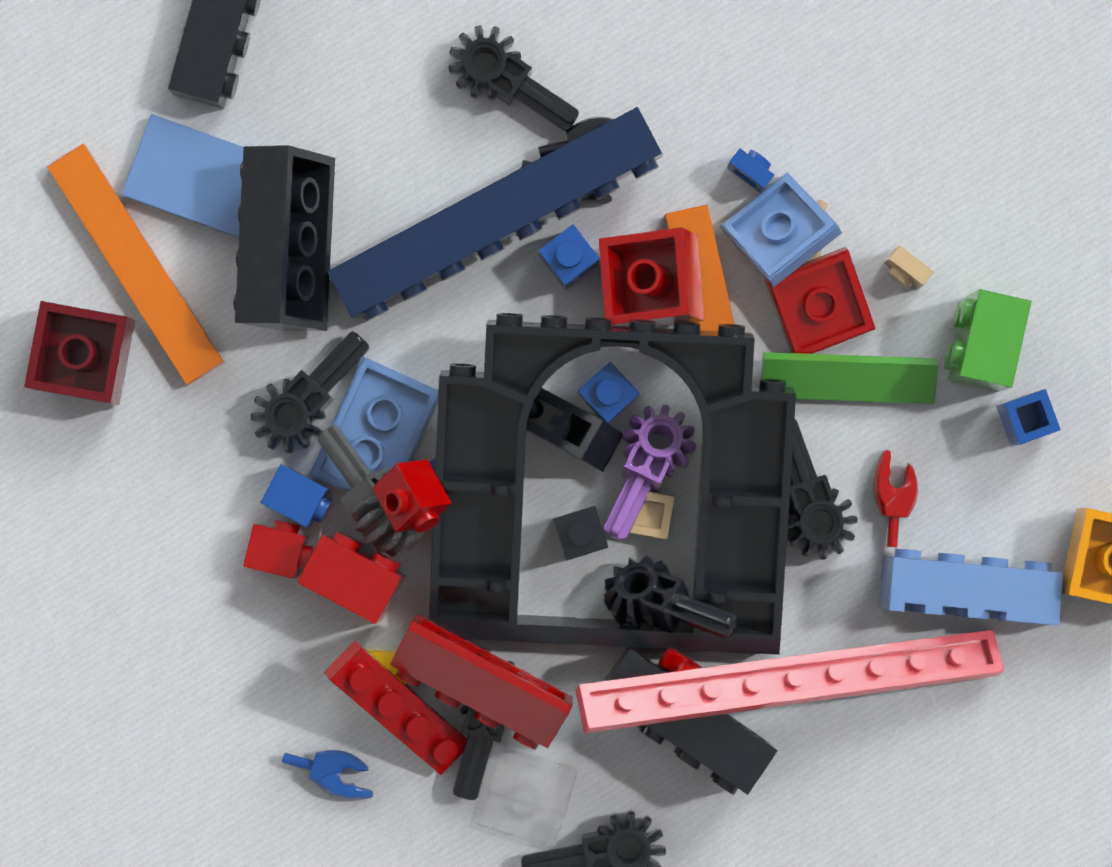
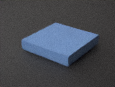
(780, 229)

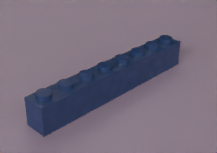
(496, 214)

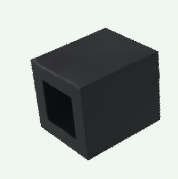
(580, 533)

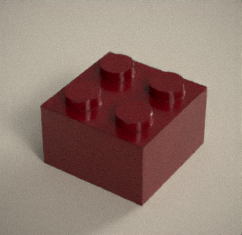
(79, 353)

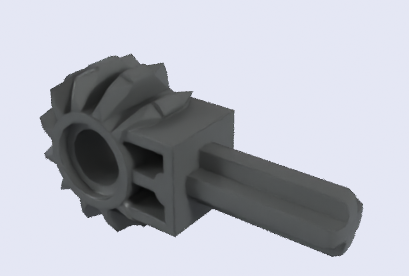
(361, 498)

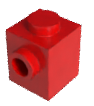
(412, 496)
(278, 549)

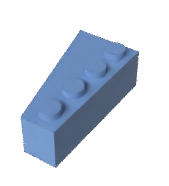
(971, 589)

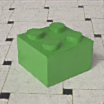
(987, 340)

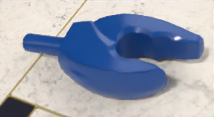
(326, 772)

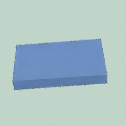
(187, 175)
(381, 419)

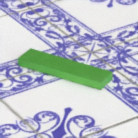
(854, 377)

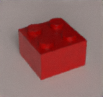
(652, 277)
(351, 577)

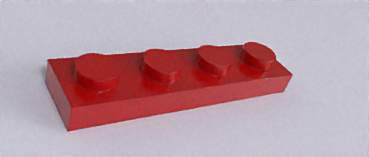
(396, 707)

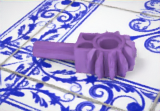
(646, 465)

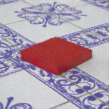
(821, 303)

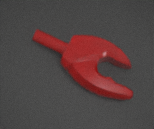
(893, 501)
(675, 661)

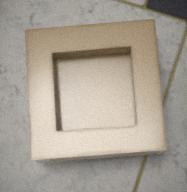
(907, 269)
(654, 516)

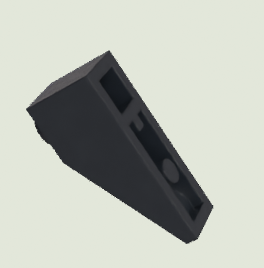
(573, 429)

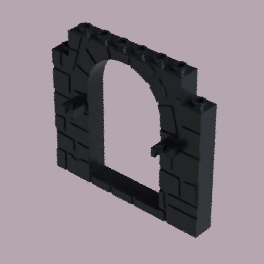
(739, 497)

